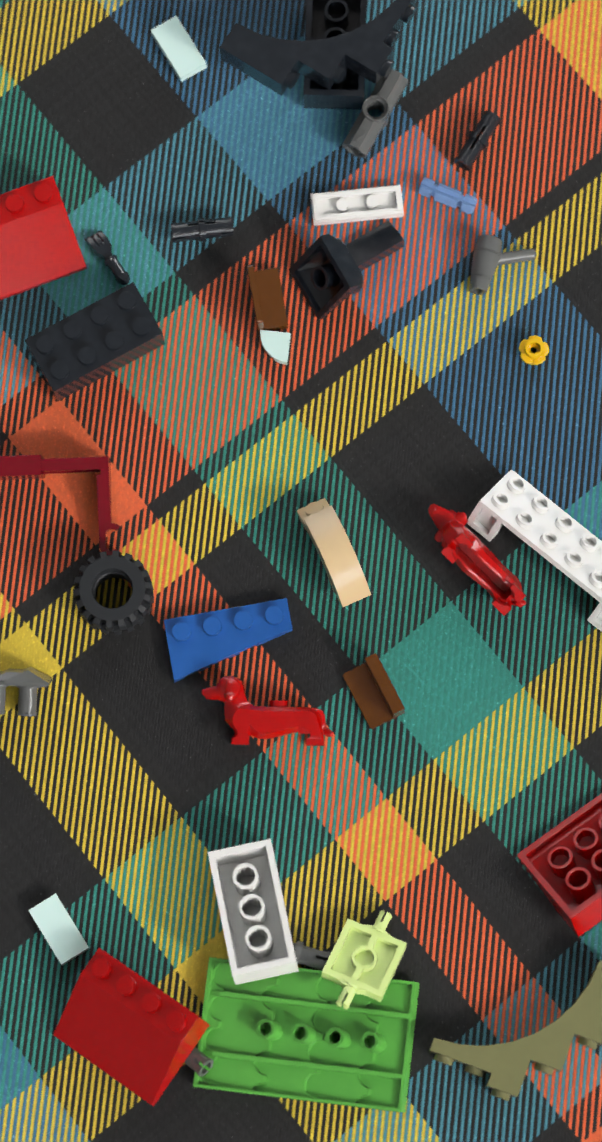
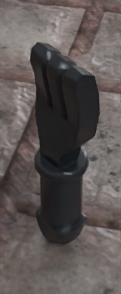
(102, 248)

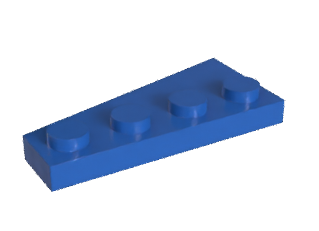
(212, 636)

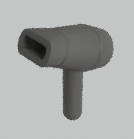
(487, 257)

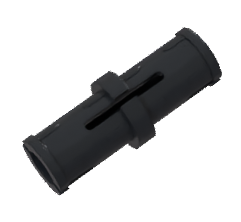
(485, 127)
(202, 229)

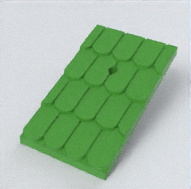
(283, 1040)

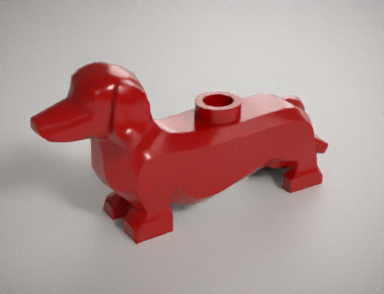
(476, 559)
(265, 721)

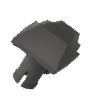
(28, 682)

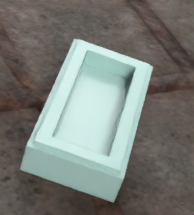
(178, 48)
(58, 929)

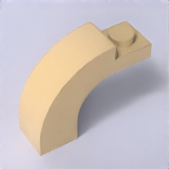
(335, 552)

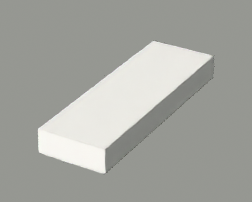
(357, 205)

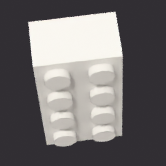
(252, 911)

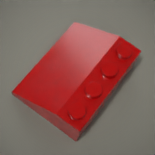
(35, 238)
(569, 866)
(128, 1027)

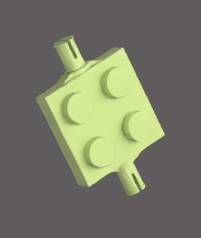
(364, 959)

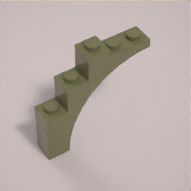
(546, 1048)

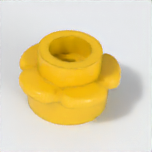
(530, 357)

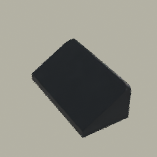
(375, 245)

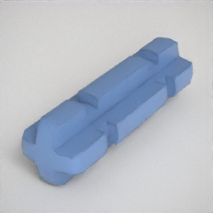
(447, 195)

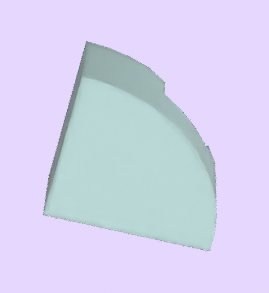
(276, 345)

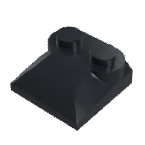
(326, 274)

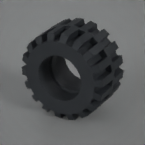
(113, 567)

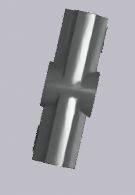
(367, 128)

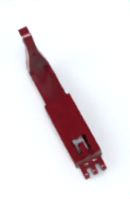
(37, 466)

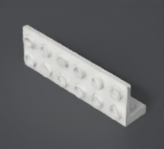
(544, 529)

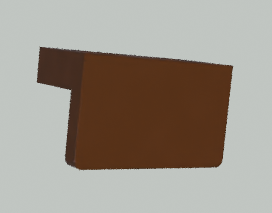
(267, 299)
(374, 692)

